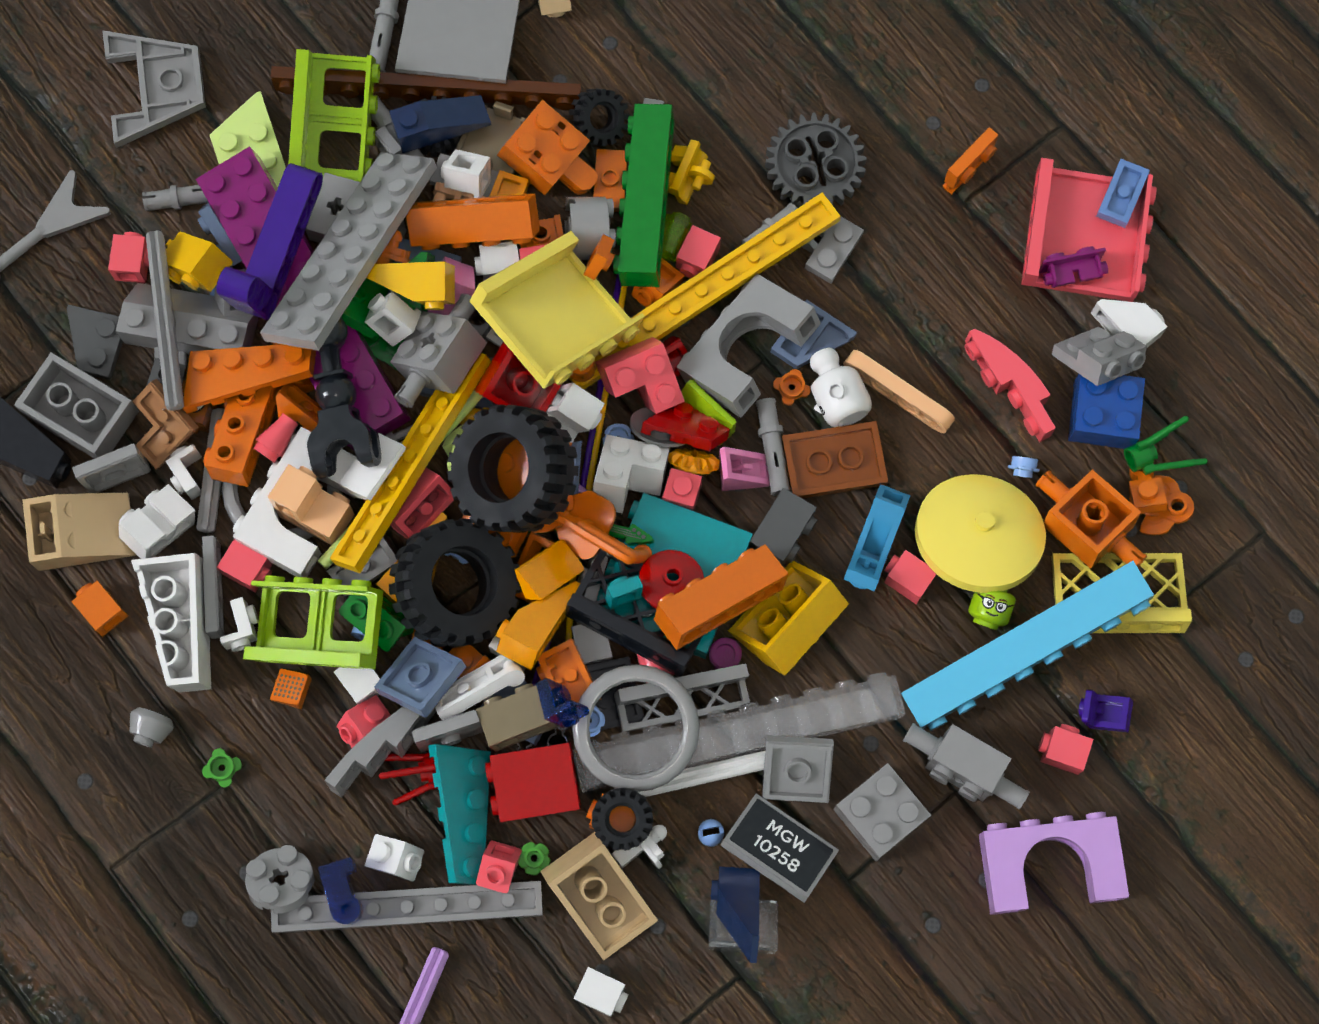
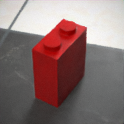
(533, 782)

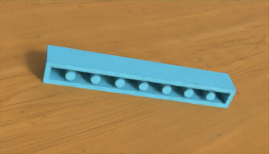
(1028, 645)

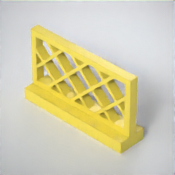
(1152, 620)

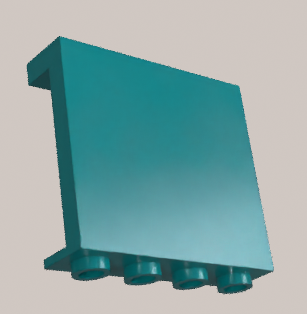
(686, 531)

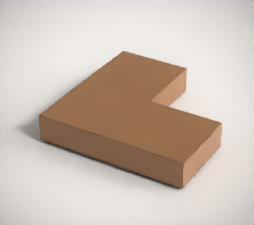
(169, 428)

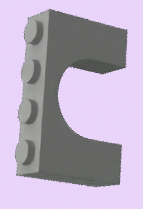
(756, 307)

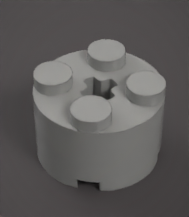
(588, 222)

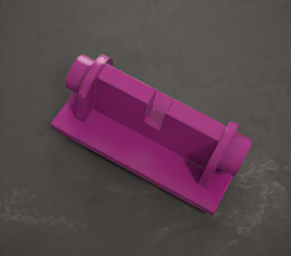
(1061, 267)

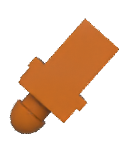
(392, 251)

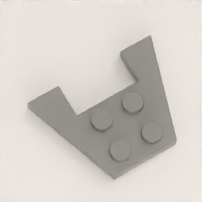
(167, 82)

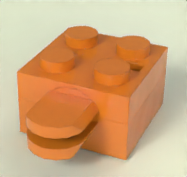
(548, 151)

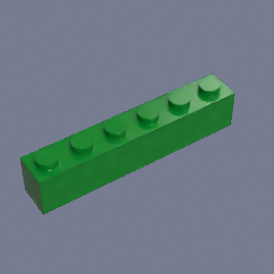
(645, 196)

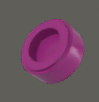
(725, 653)

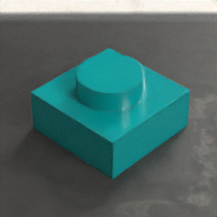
(623, 591)

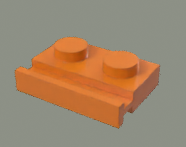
(970, 160)

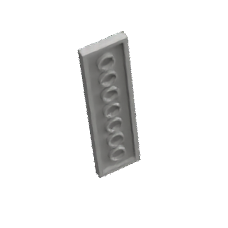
(348, 251)

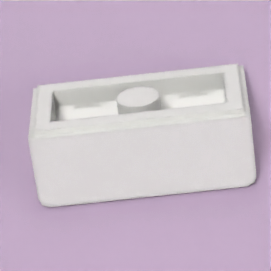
(365, 481)

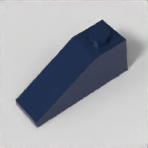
(437, 120)
(738, 906)

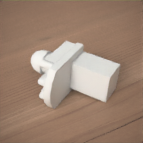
(648, 846)

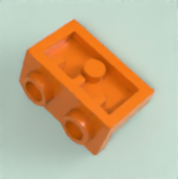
(566, 667)

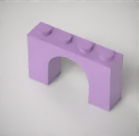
(1093, 840)

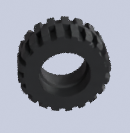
(476, 465)
(415, 591)

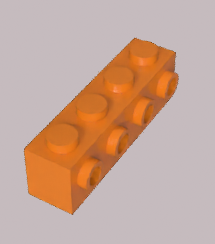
(473, 220)
(233, 451)
(720, 596)

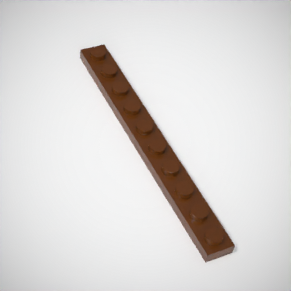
(417, 87)

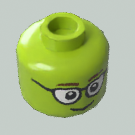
(992, 608)

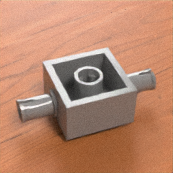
(438, 352)
(967, 764)

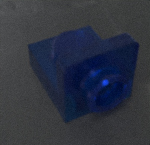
(558, 705)

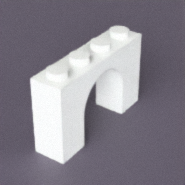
(261, 525)

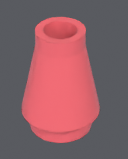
(275, 439)

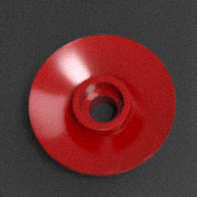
(655, 570)

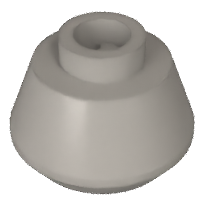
(149, 726)

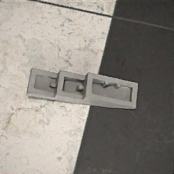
(371, 751)

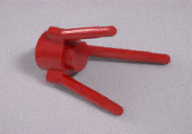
(425, 768)

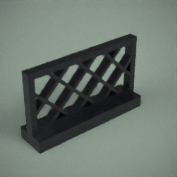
(622, 629)

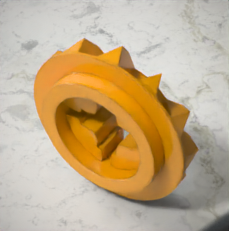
(693, 461)

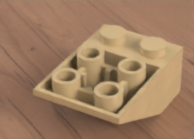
(74, 529)

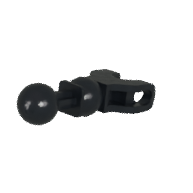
(338, 420)

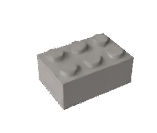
(76, 407)

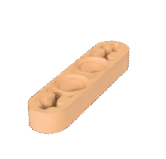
(900, 392)

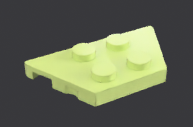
(252, 128)

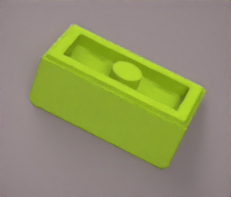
(704, 403)

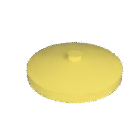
(980, 533)

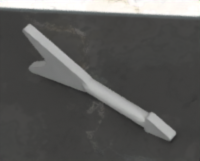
(57, 218)

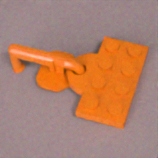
(583, 523)

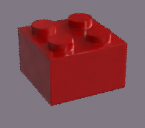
(510, 383)

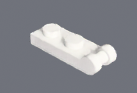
(479, 686)

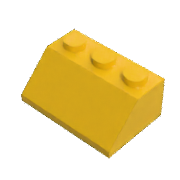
(790, 620)

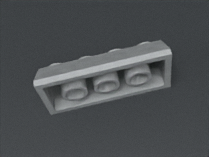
(196, 321)

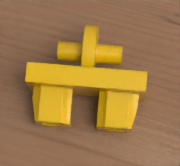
(692, 171)

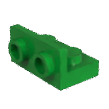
(391, 628)

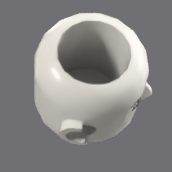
(838, 390)

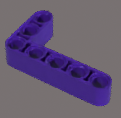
(272, 258)

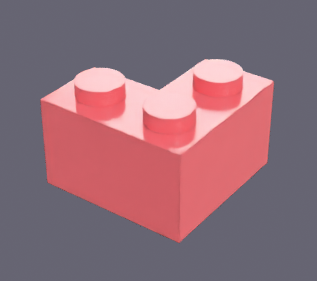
(645, 368)

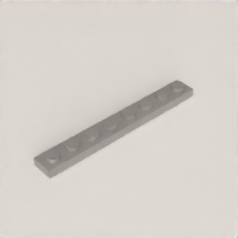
(418, 907)

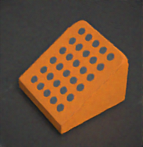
(291, 688)

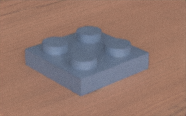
(420, 677)

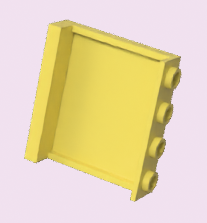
(553, 312)

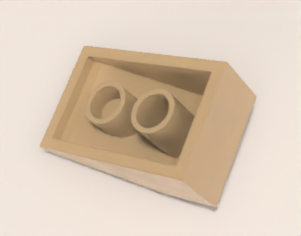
(599, 896)

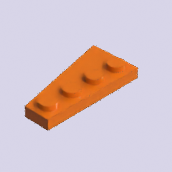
(243, 370)

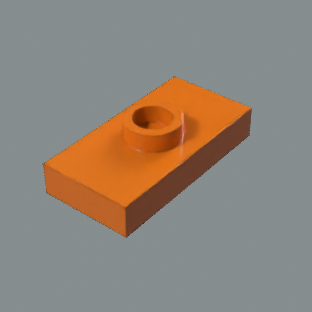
(609, 171)

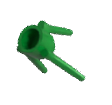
(1144, 452)

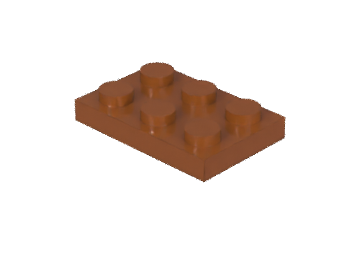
(834, 460)

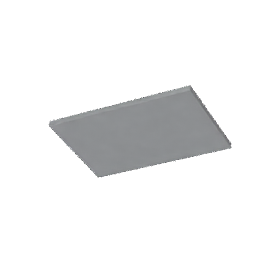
(458, 39)

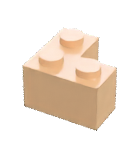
(304, 504)

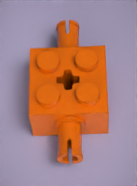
(1091, 518)

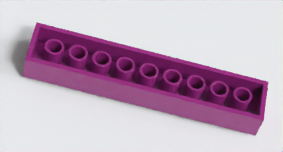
(241, 198)

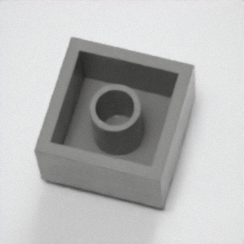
(881, 812)

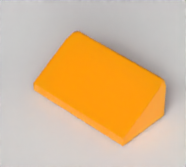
(548, 571)

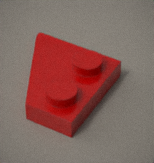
(687, 427)

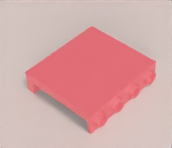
(1066, 221)

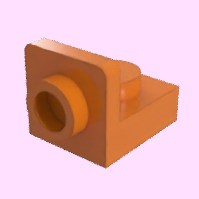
(669, 280)

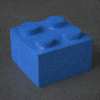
(1107, 412)

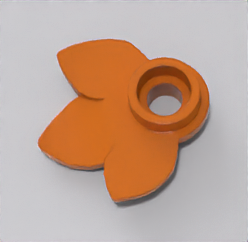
(1161, 522)

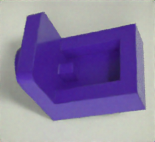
(1106, 712)

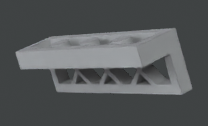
(692, 682)

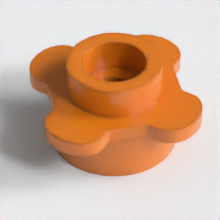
(794, 378)

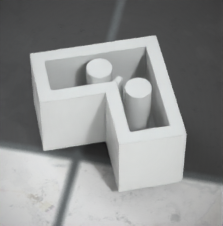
(575, 409)
(629, 466)

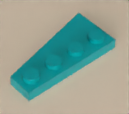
(463, 808)

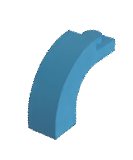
(876, 538)

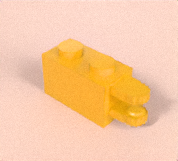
(195, 261)

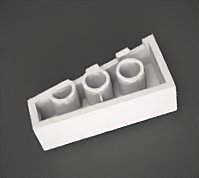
(176, 613)

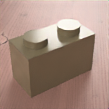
(513, 718)

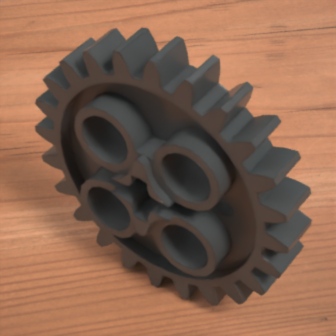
(842, 155)

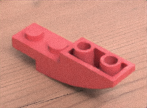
(1006, 370)

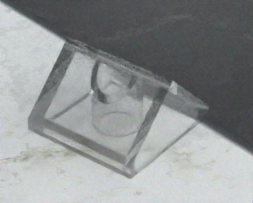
(721, 940)

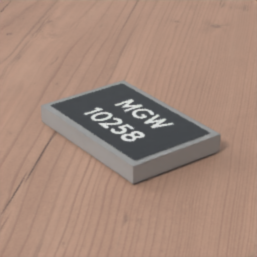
(779, 847)

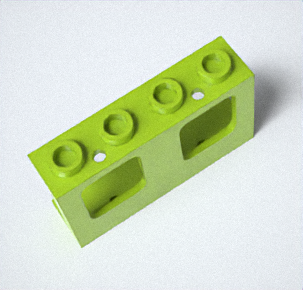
(314, 117)
(318, 645)

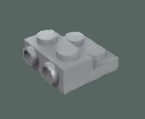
(1100, 355)

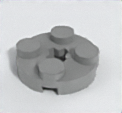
(277, 862)

